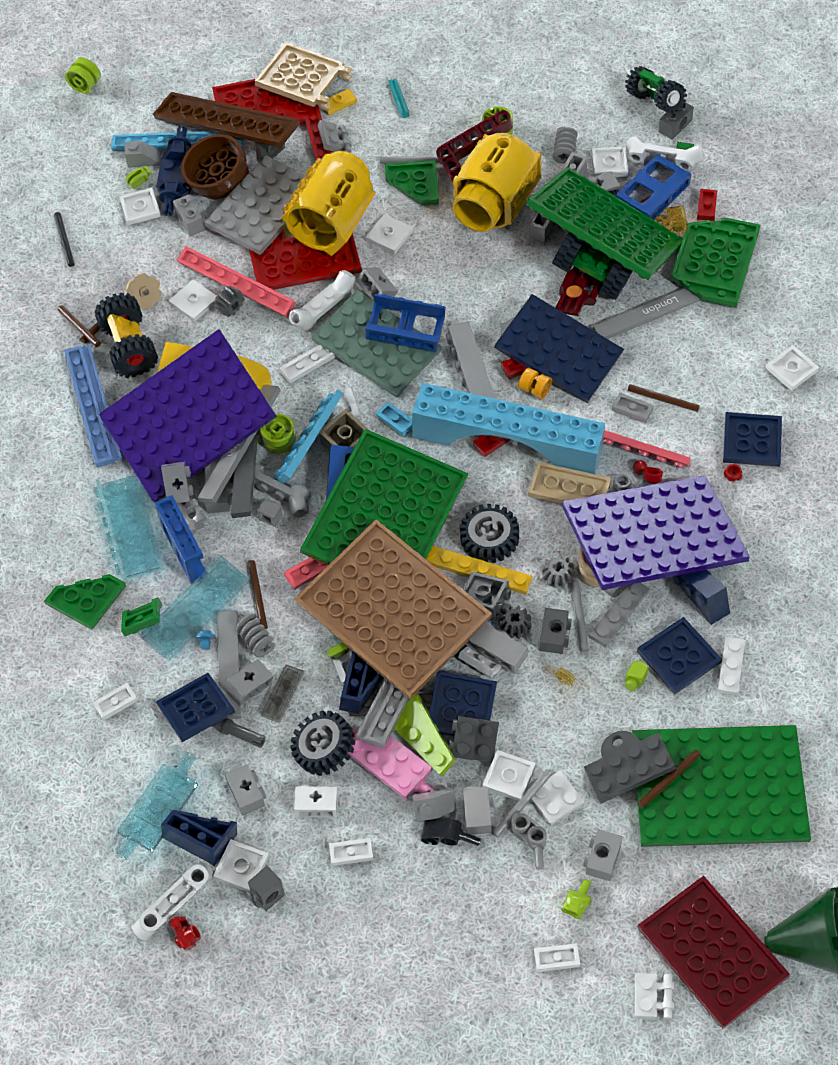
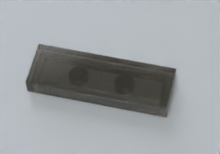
(282, 693)

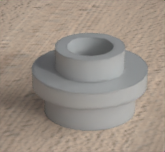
(622, 478)

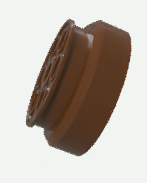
(214, 166)

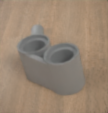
(530, 830)

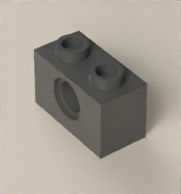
(672, 124)
(554, 620)
(265, 889)

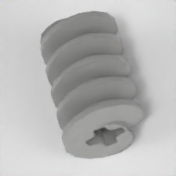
(564, 144)
(255, 635)

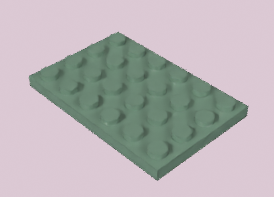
(383, 363)

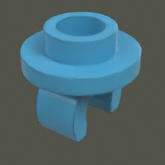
(205, 636)

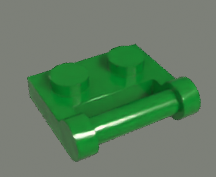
(141, 617)

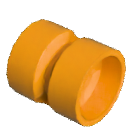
(535, 383)

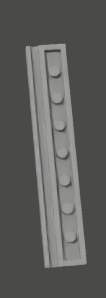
(382, 716)

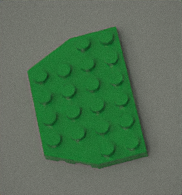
(716, 259)

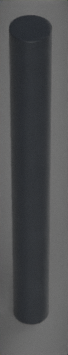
(65, 243)

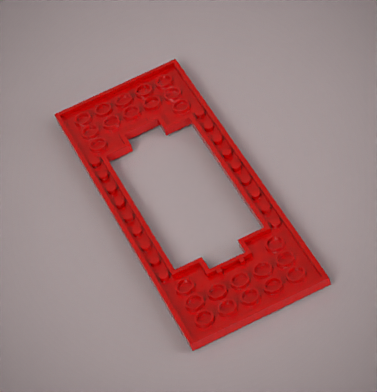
(288, 260)

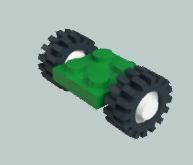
(666, 94)

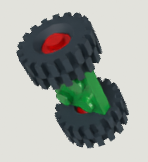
(593, 262)

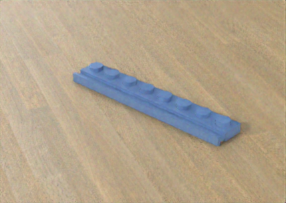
(92, 403)

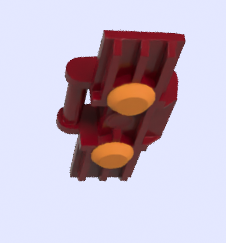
(572, 292)

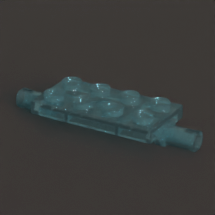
(165, 792)

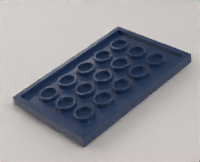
(559, 348)

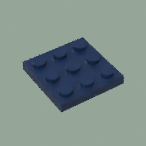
(752, 439)
(679, 655)
(460, 696)
(195, 707)

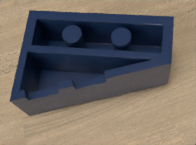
(706, 593)
(198, 835)

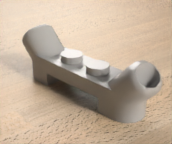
(296, 495)

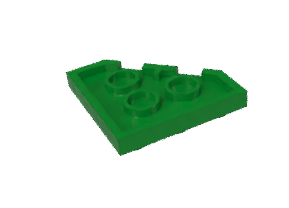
(415, 180)
(86, 599)

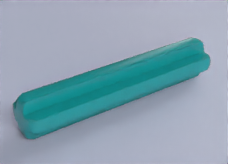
(399, 98)

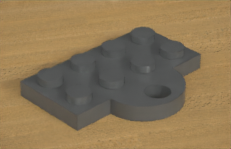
(628, 764)

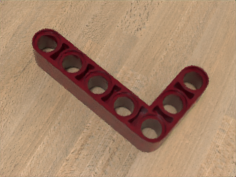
(465, 140)

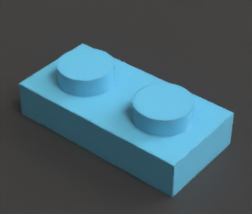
(394, 419)

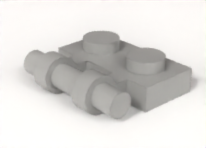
(331, 135)

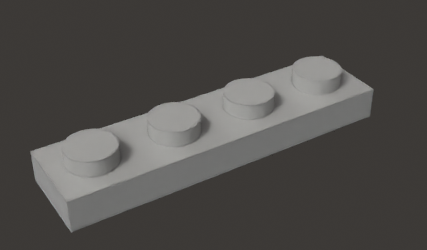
(619, 613)

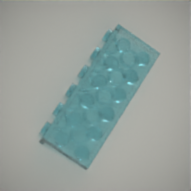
(128, 527)

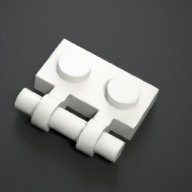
(646, 996)

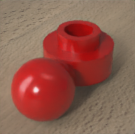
(650, 474)

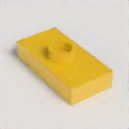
(340, 101)

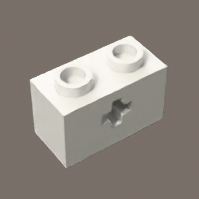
(324, 807)

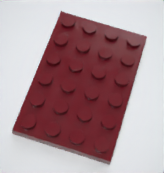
(713, 951)

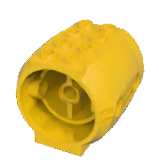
(495, 182)
(329, 201)

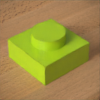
(337, 650)

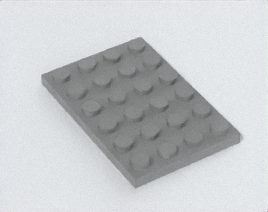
(255, 206)

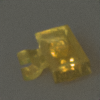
(675, 219)

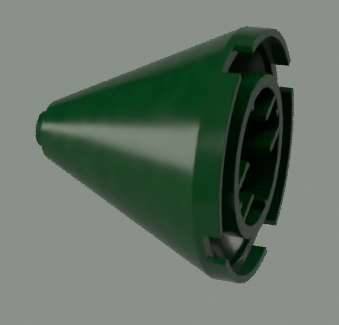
(809, 933)

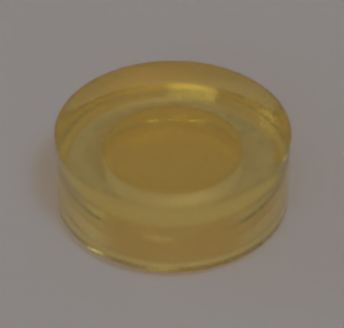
(565, 676)

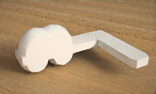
(352, 401)
(339, 667)

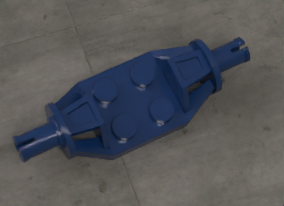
(170, 175)

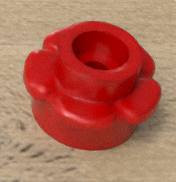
(733, 468)

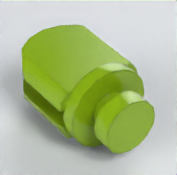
(138, 176)
(636, 675)

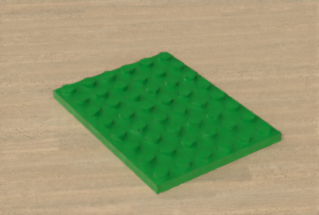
(605, 222)
(389, 485)
(736, 792)

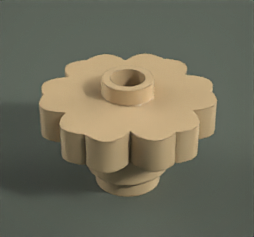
(151, 292)

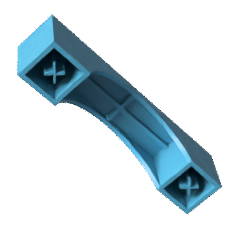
(450, 414)

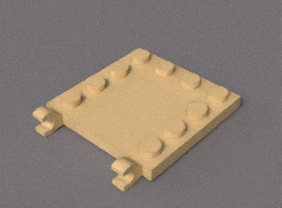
(302, 75)

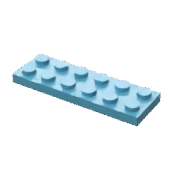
(307, 435)

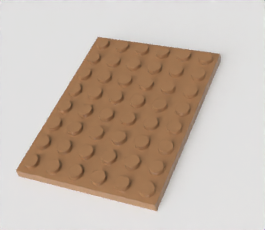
(393, 608)

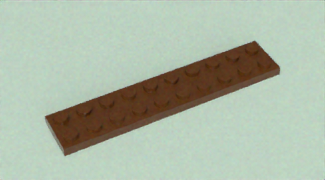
(226, 119)

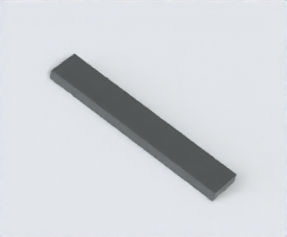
(244, 482)

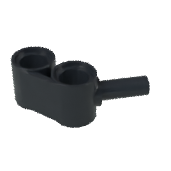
(446, 831)

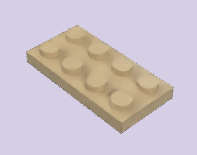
(565, 484)

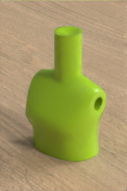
(577, 901)

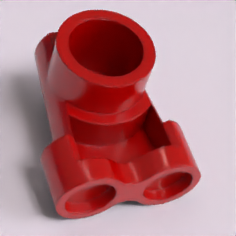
(185, 934)

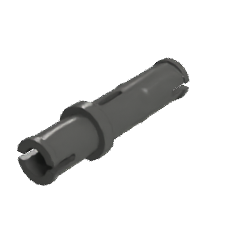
(229, 727)

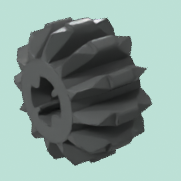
(229, 301)
(515, 628)

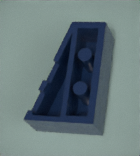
(358, 685)

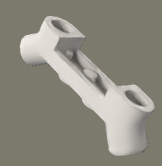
(641, 152)
(338, 291)
(172, 900)

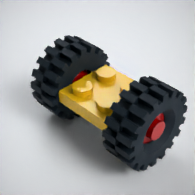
(132, 350)

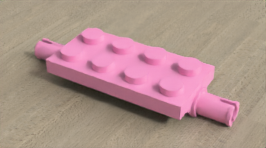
(393, 766)

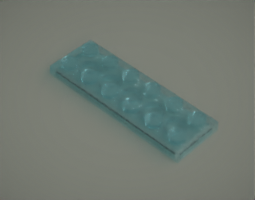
(195, 608)

